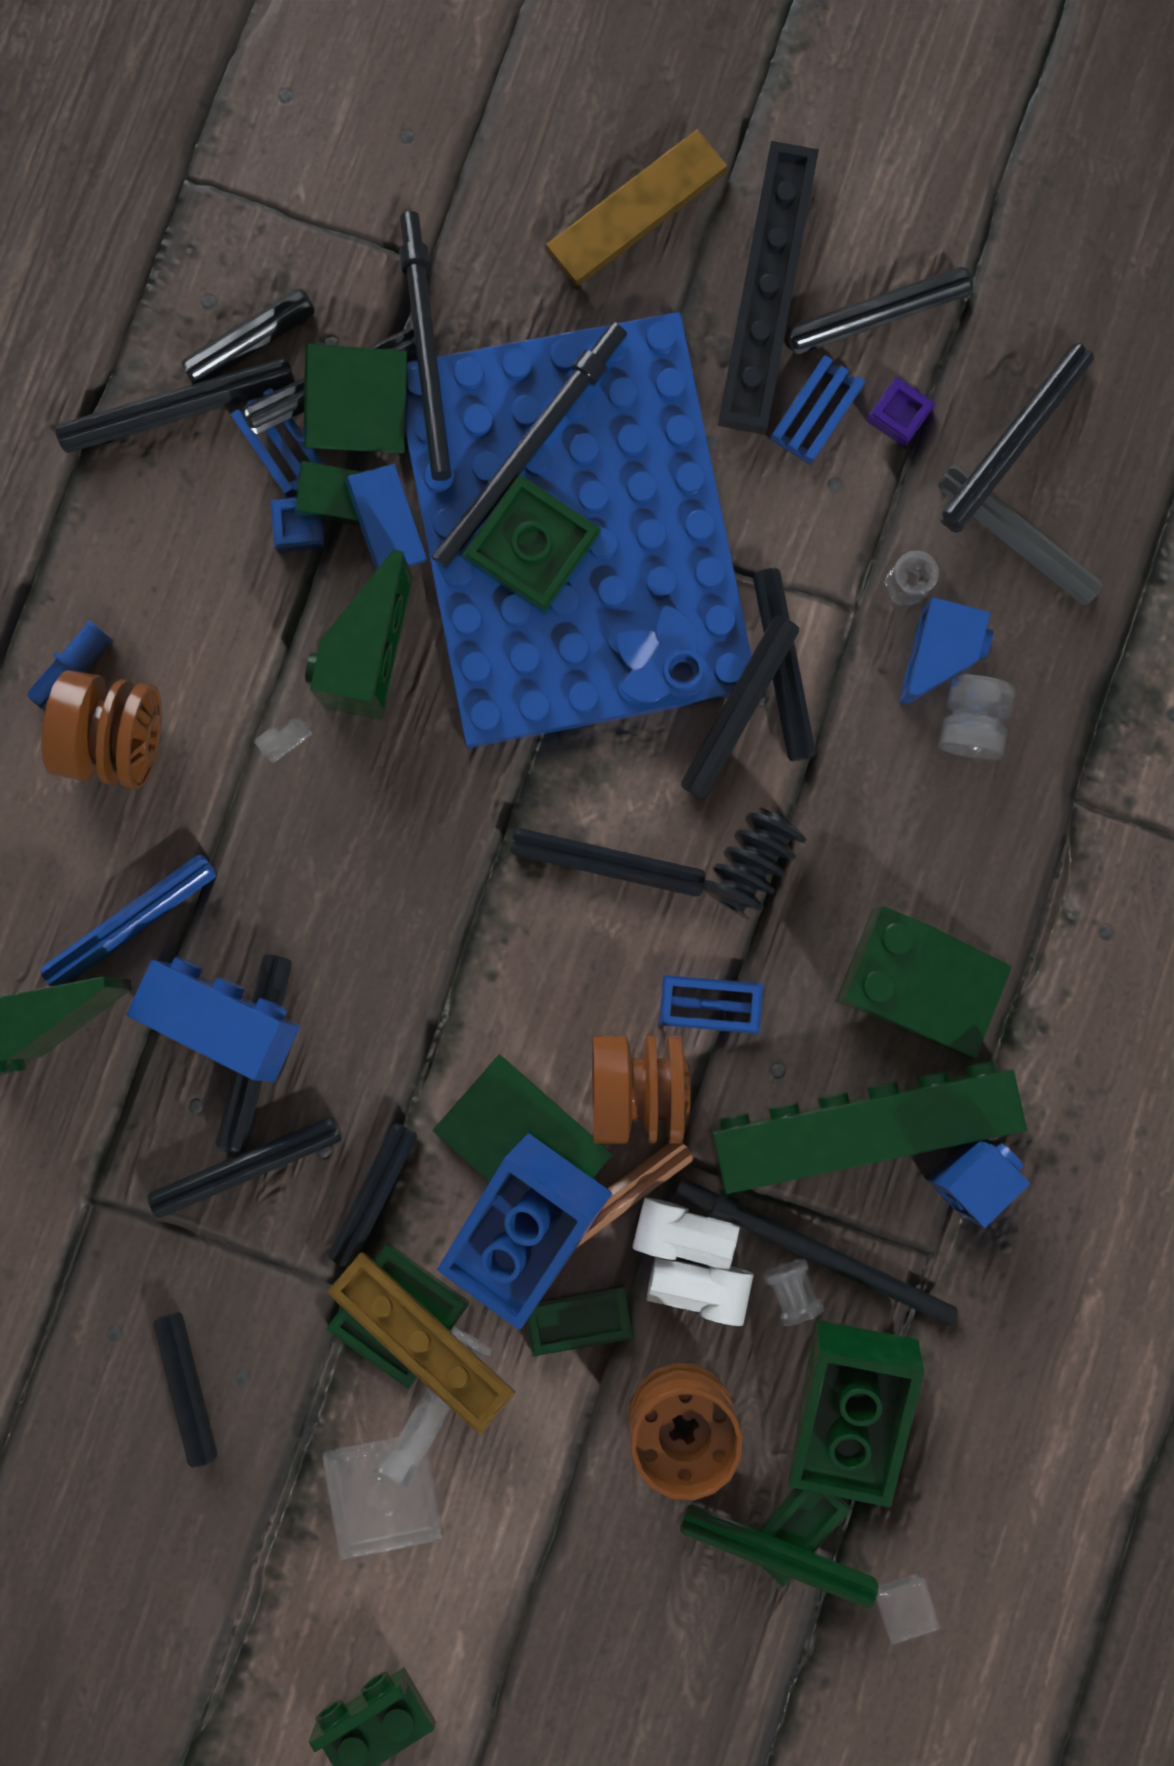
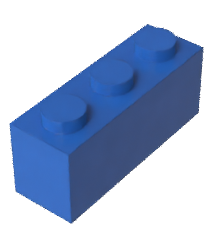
(214, 1019)

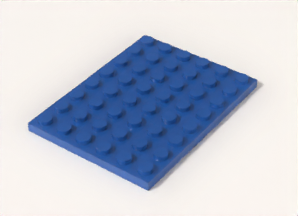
(629, 463)

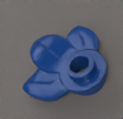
(655, 656)

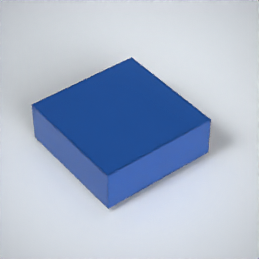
(293, 530)

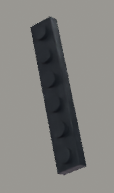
(768, 288)

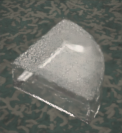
(277, 744)

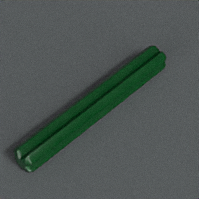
(779, 1556)

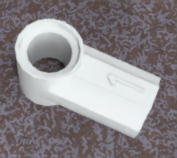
(673, 1232)
(705, 1289)

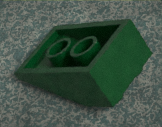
(362, 644)
(923, 981)
(45, 1017)
(855, 1413)

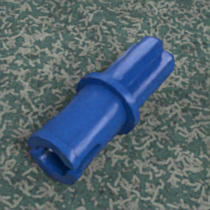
(75, 657)

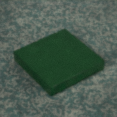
(354, 398)
(532, 544)
(427, 1289)

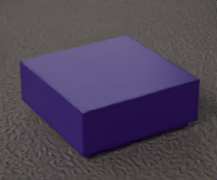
(900, 412)

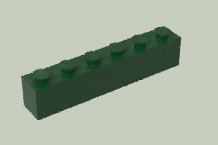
(867, 1128)

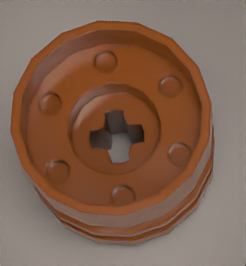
(101, 729)
(638, 1089)
(687, 1460)

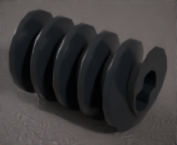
(753, 862)

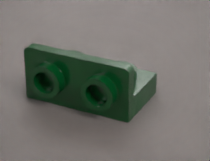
(374, 1724)

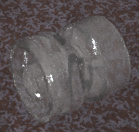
(977, 717)

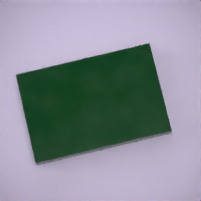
(502, 1111)

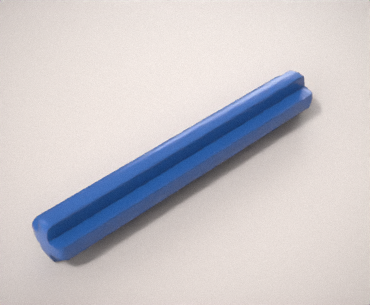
(128, 921)

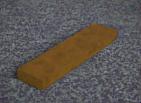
(636, 208)
(421, 1343)

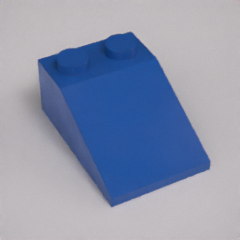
(523, 1230)

